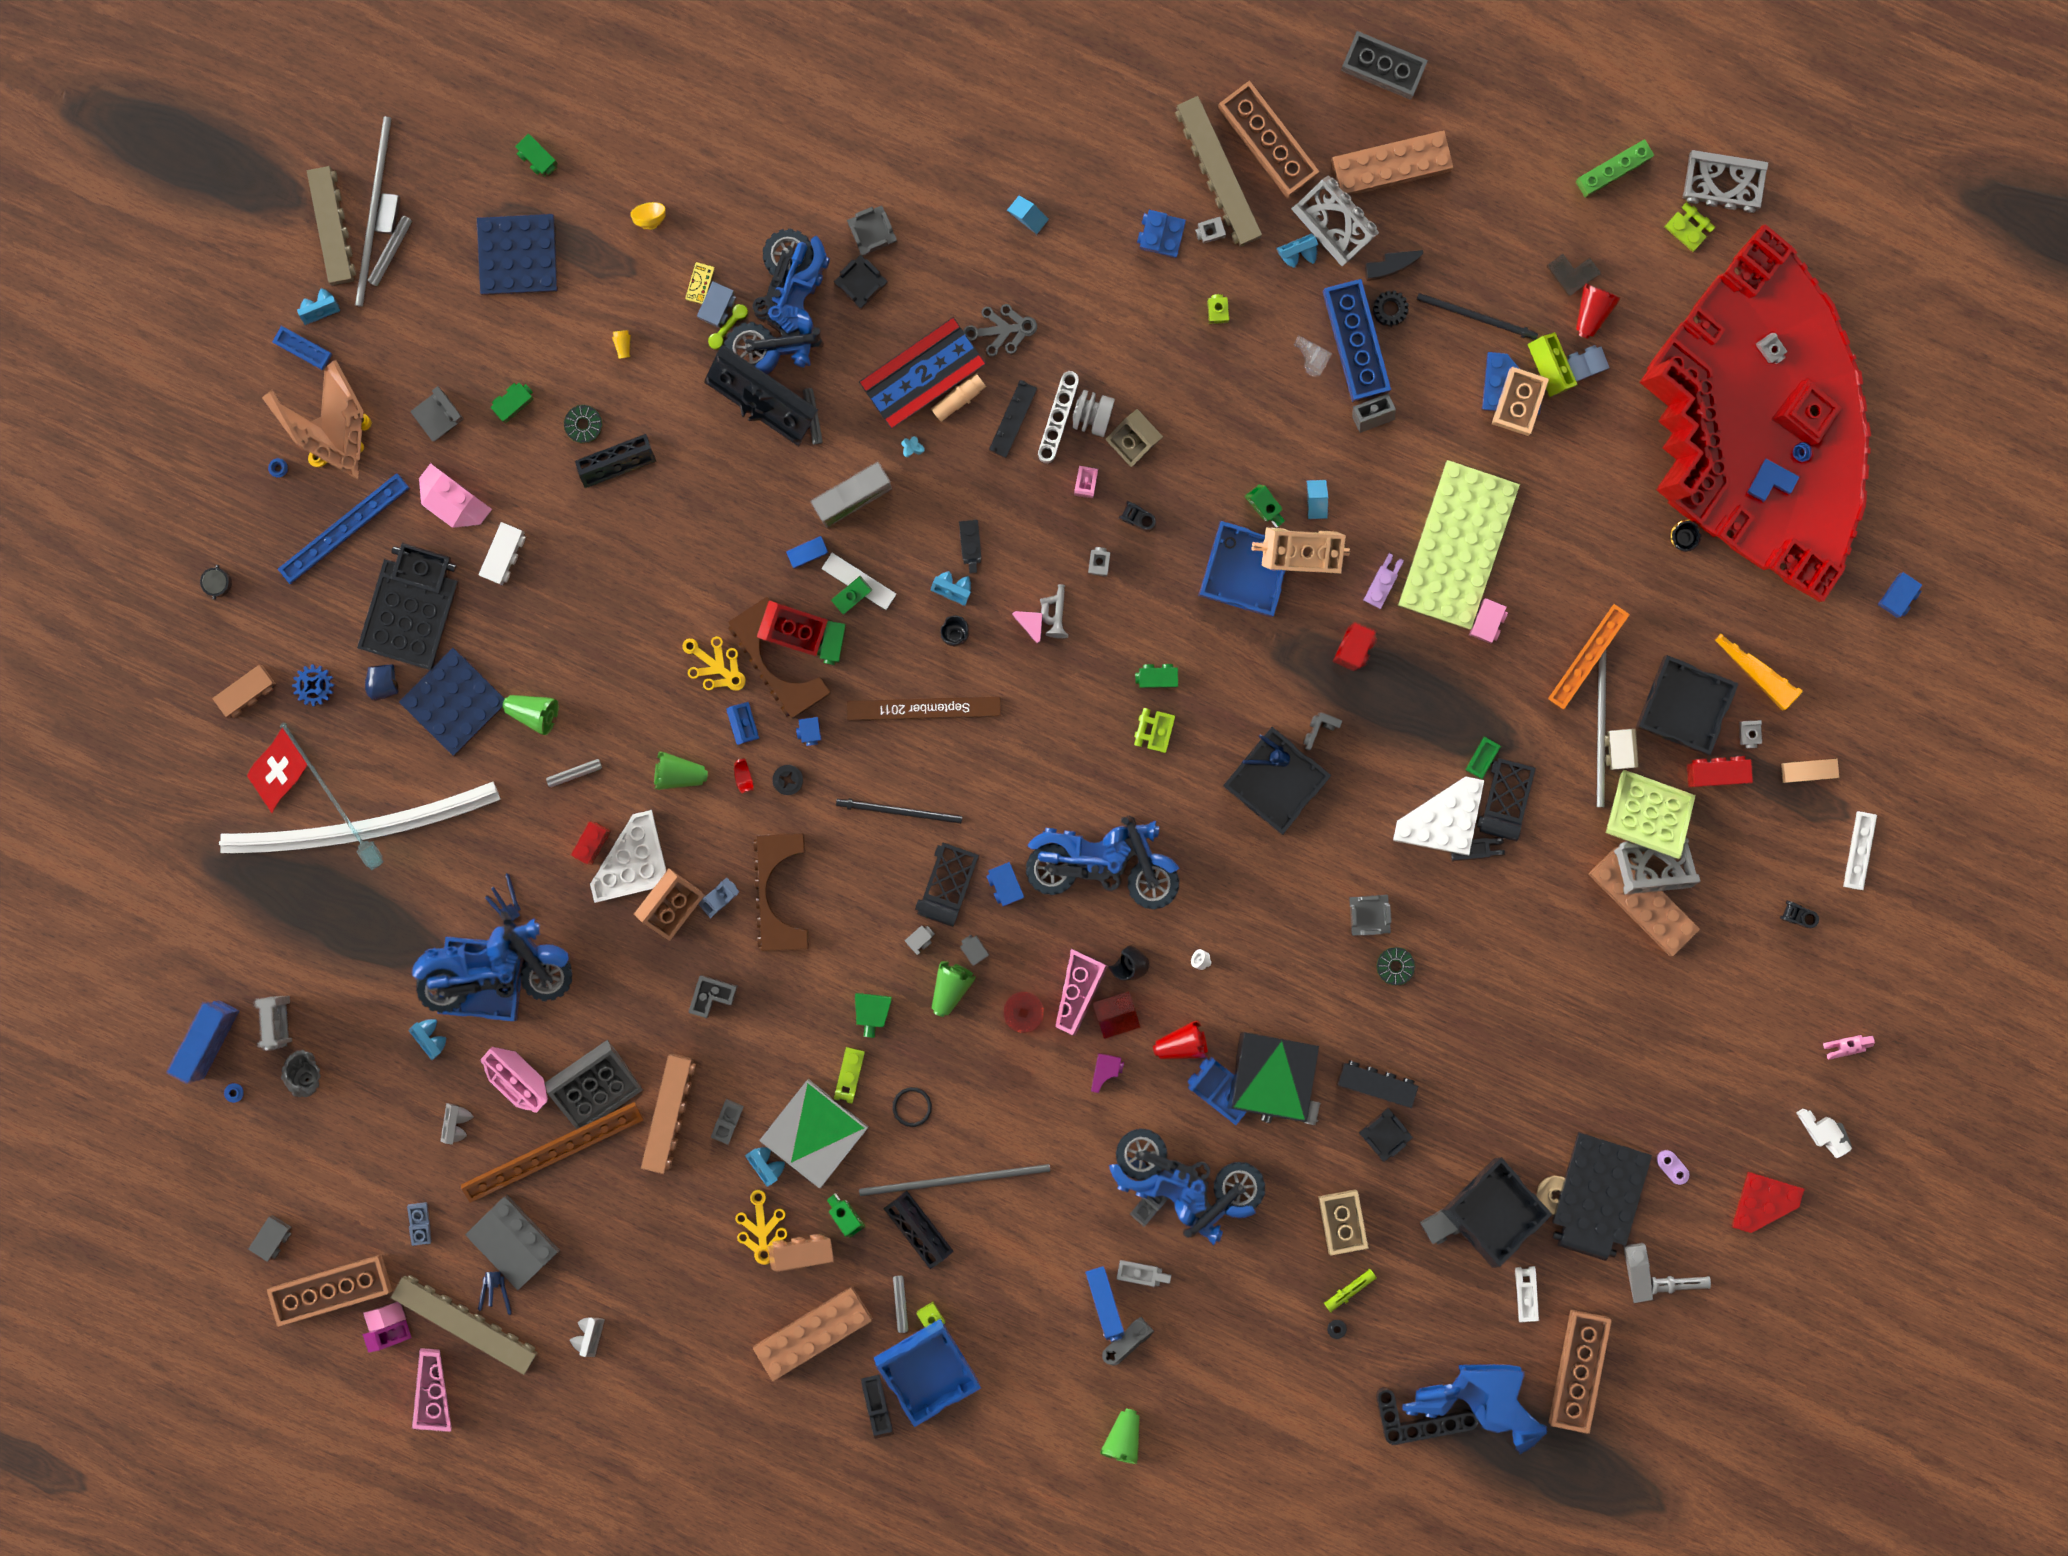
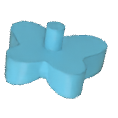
(912, 446)

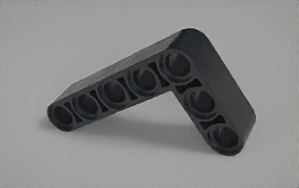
(1420, 1424)

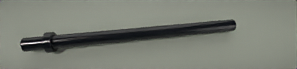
(1524, 332)
(898, 810)

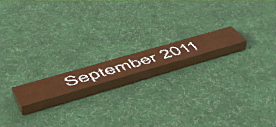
(923, 708)

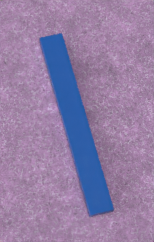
(343, 528)

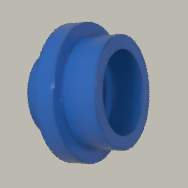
(1798, 452)
(272, 465)
(240, 1092)

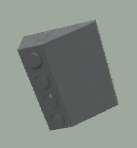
(593, 1086)
(512, 1242)

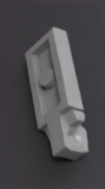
(1141, 1273)

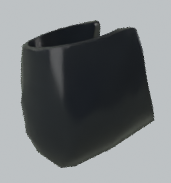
(1130, 965)

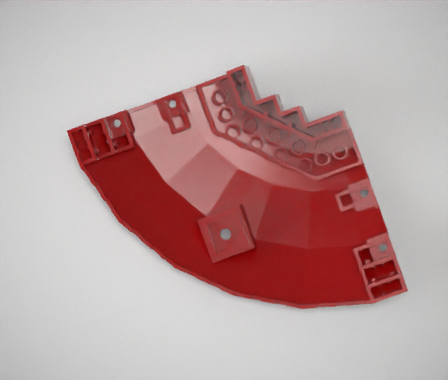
(1738, 409)

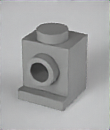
(1214, 224)
(1765, 346)
(1101, 570)
(1744, 729)
(920, 938)

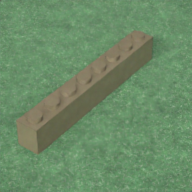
(1219, 171)
(464, 1324)

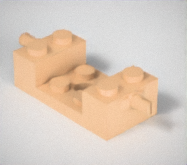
(1285, 548)

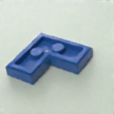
(1769, 476)

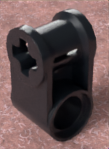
(1136, 516)
(1798, 915)

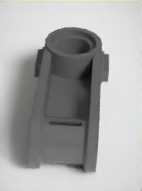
(1135, 1335)

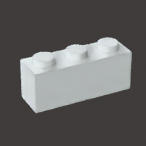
(502, 553)

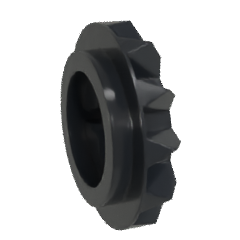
(779, 783)

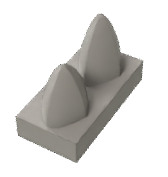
(453, 1116)
(588, 1343)

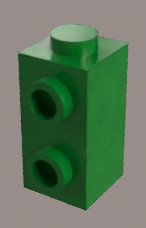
(540, 159)
(512, 402)
(832, 643)
(1157, 677)

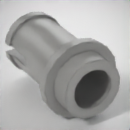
(1313, 1113)

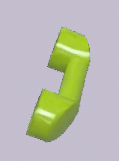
(739, 313)

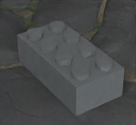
(1384, 65)

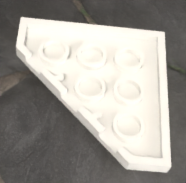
(1445, 820)
(633, 862)

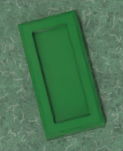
(1483, 758)

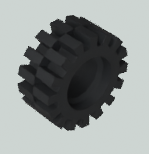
(1382, 316)

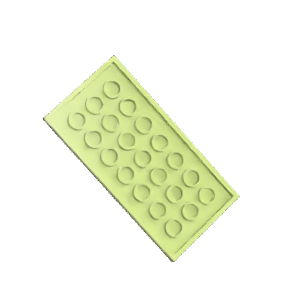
(1458, 544)

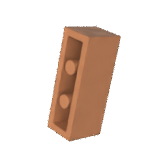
(244, 692)

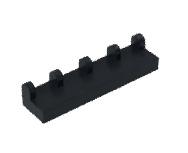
(1013, 419)

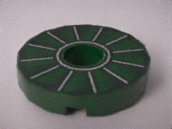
(594, 424)
(1401, 976)

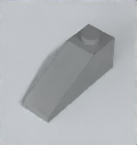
(1638, 1272)

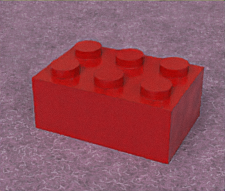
(792, 628)
(1719, 772)

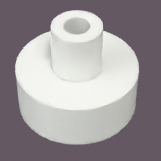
(1200, 959)

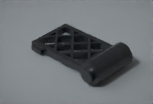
(1501, 824)
(935, 907)

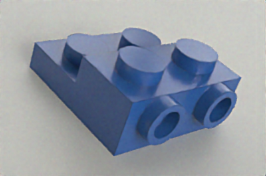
(1161, 233)

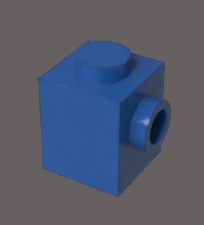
(809, 731)

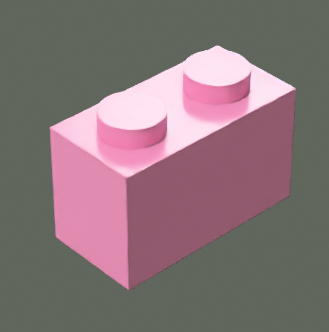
(1488, 620)

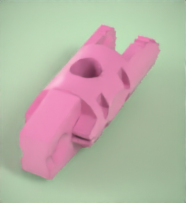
(1857, 1045)

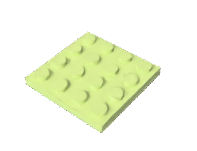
(1650, 814)

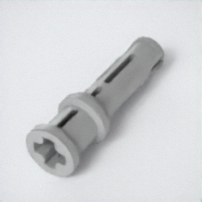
(1670, 1287)

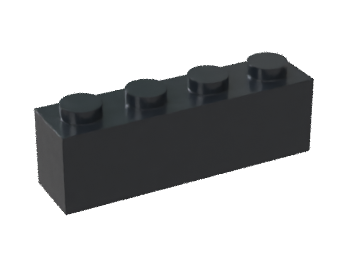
(1377, 1085)

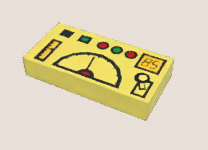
(699, 283)

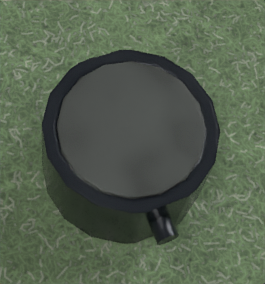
(215, 582)

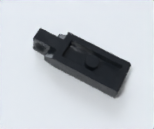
(970, 544)

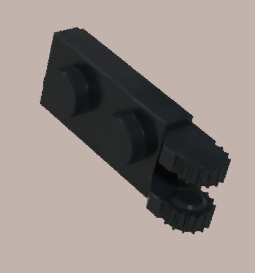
(1480, 850)

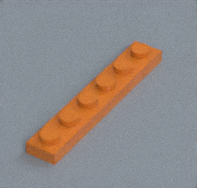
(1588, 656)

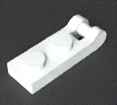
(1527, 1294)

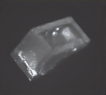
(1314, 356)

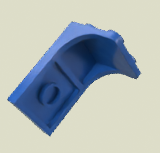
(1214, 1087)

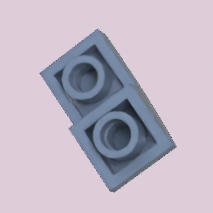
(419, 1223)

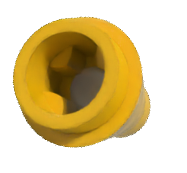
(622, 343)

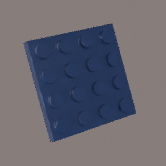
(517, 254)
(453, 701)

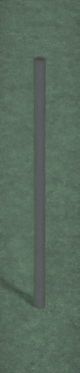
(954, 1180)

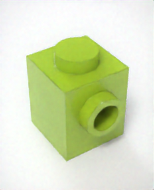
(1218, 309)
(929, 1314)

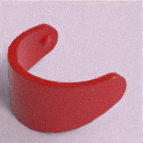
(743, 776)

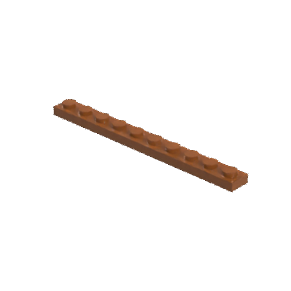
(552, 1152)

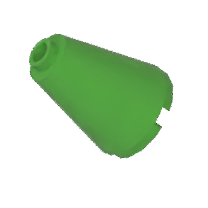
(532, 711)
(677, 772)
(950, 987)
(1123, 1438)

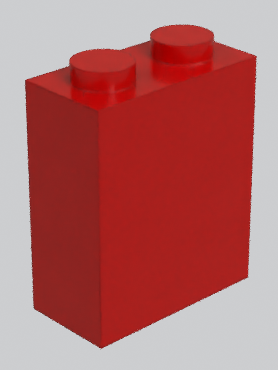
(590, 843)

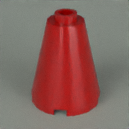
(1594, 310)
(1183, 1043)

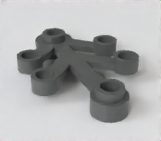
(1003, 329)

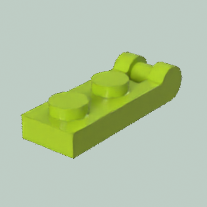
(849, 1074)

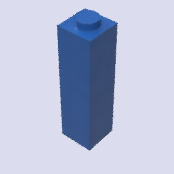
(1105, 1304)

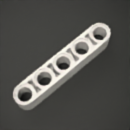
(1058, 408)

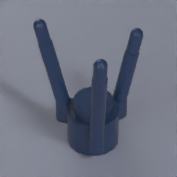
(1277, 757)
(511, 910)
(491, 1281)

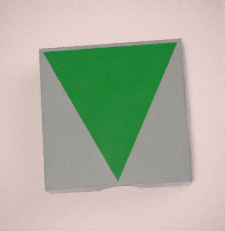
(852, 495)
(813, 1133)

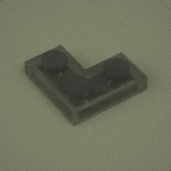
(1571, 278)

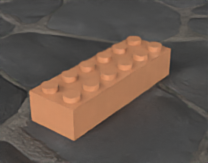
(1268, 139)
(1392, 163)
(1650, 910)
(667, 1113)
(329, 1290)
(812, 1333)
(1580, 1371)

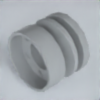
(1093, 413)

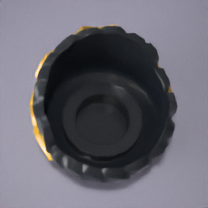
(1685, 535)

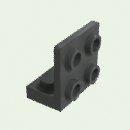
(437, 414)
(1328, 722)

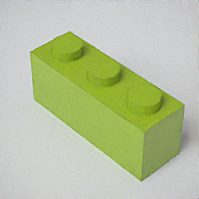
(1552, 364)

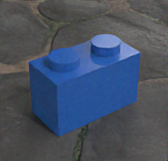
(1900, 594)
(1005, 884)

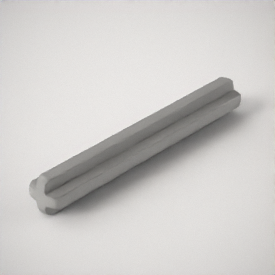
(389, 250)

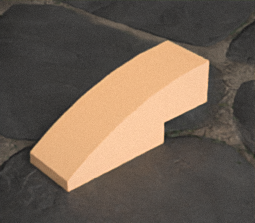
(1810, 770)

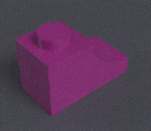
(1106, 1067)
(387, 1336)

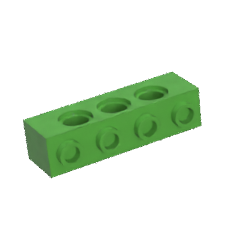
(1615, 168)

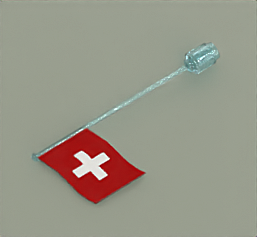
(281, 769)

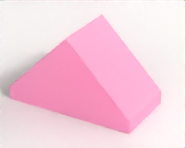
(1086, 482)
(1031, 623)
(384, 1316)

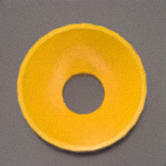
(648, 215)

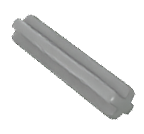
(574, 773)
(900, 1303)

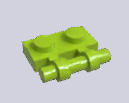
(1685, 230)
(1160, 731)

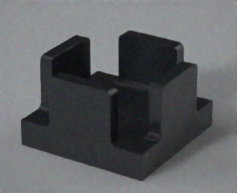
(860, 281)
(1386, 1135)

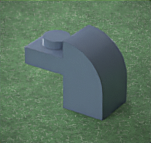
(719, 897)

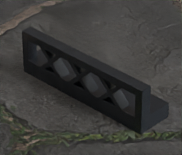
(616, 463)
(920, 1228)

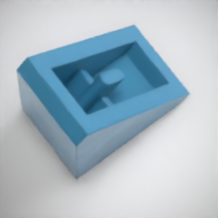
(1028, 214)
(1317, 499)

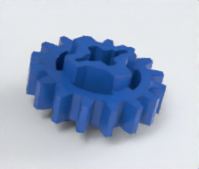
(320, 678)

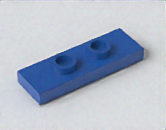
(302, 348)

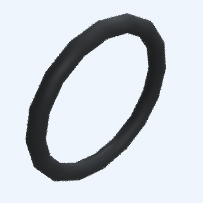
(895, 1105)

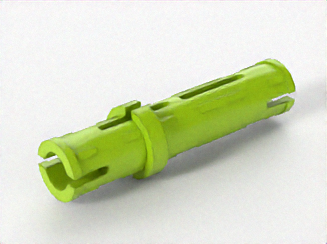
(1350, 1290)

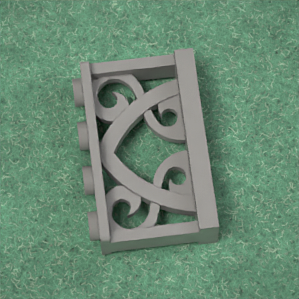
(1748, 168)
(1310, 218)
(1641, 884)
(273, 1032)

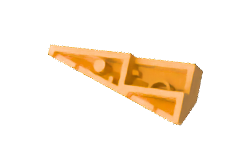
(1773, 685)

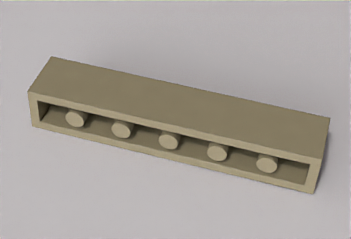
(330, 225)

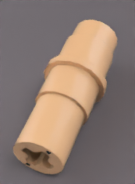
(958, 397)

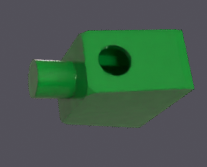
(1260, 498)
(871, 1011)
(850, 1223)

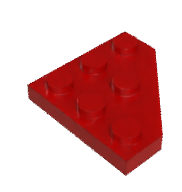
(1764, 1202)

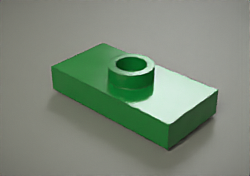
(851, 594)

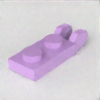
(1382, 583)

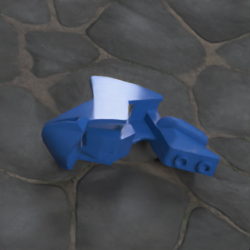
(1492, 1396)

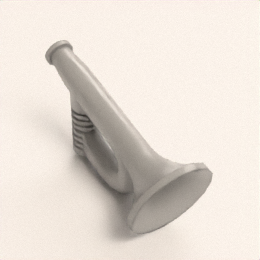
(1057, 630)

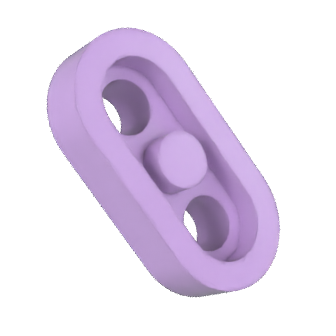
(1672, 1168)

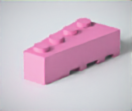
(1078, 991)
(431, 1401)

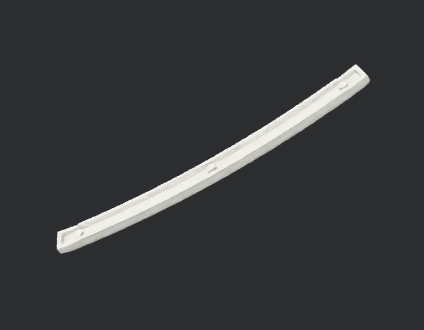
(366, 829)

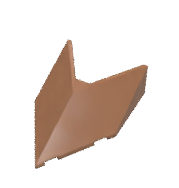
(337, 432)

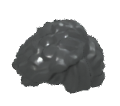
(299, 1069)

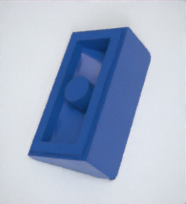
(807, 552)
(742, 723)

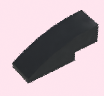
(1392, 264)
(877, 1406)

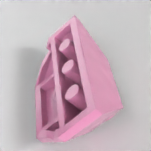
(450, 500)
(515, 1079)

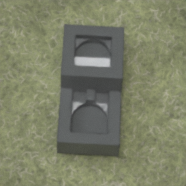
(727, 1121)
(1147, 1208)

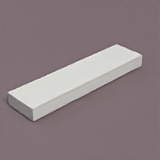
(847, 573)
(1860, 850)

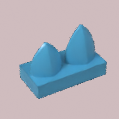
(1305, 245)
(325, 306)
(957, 592)
(421, 1033)
(767, 1172)

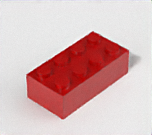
(1354, 647)

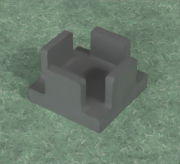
(871, 230)
(1370, 915)

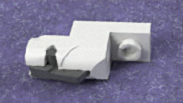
(1826, 1132)

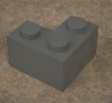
(708, 991)

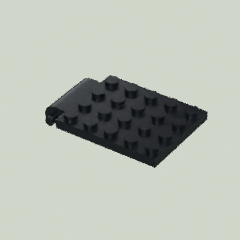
(410, 606)
(1599, 1196)

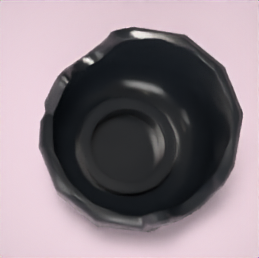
(954, 631)

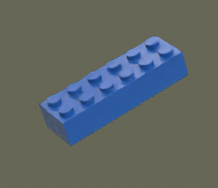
(1356, 340)

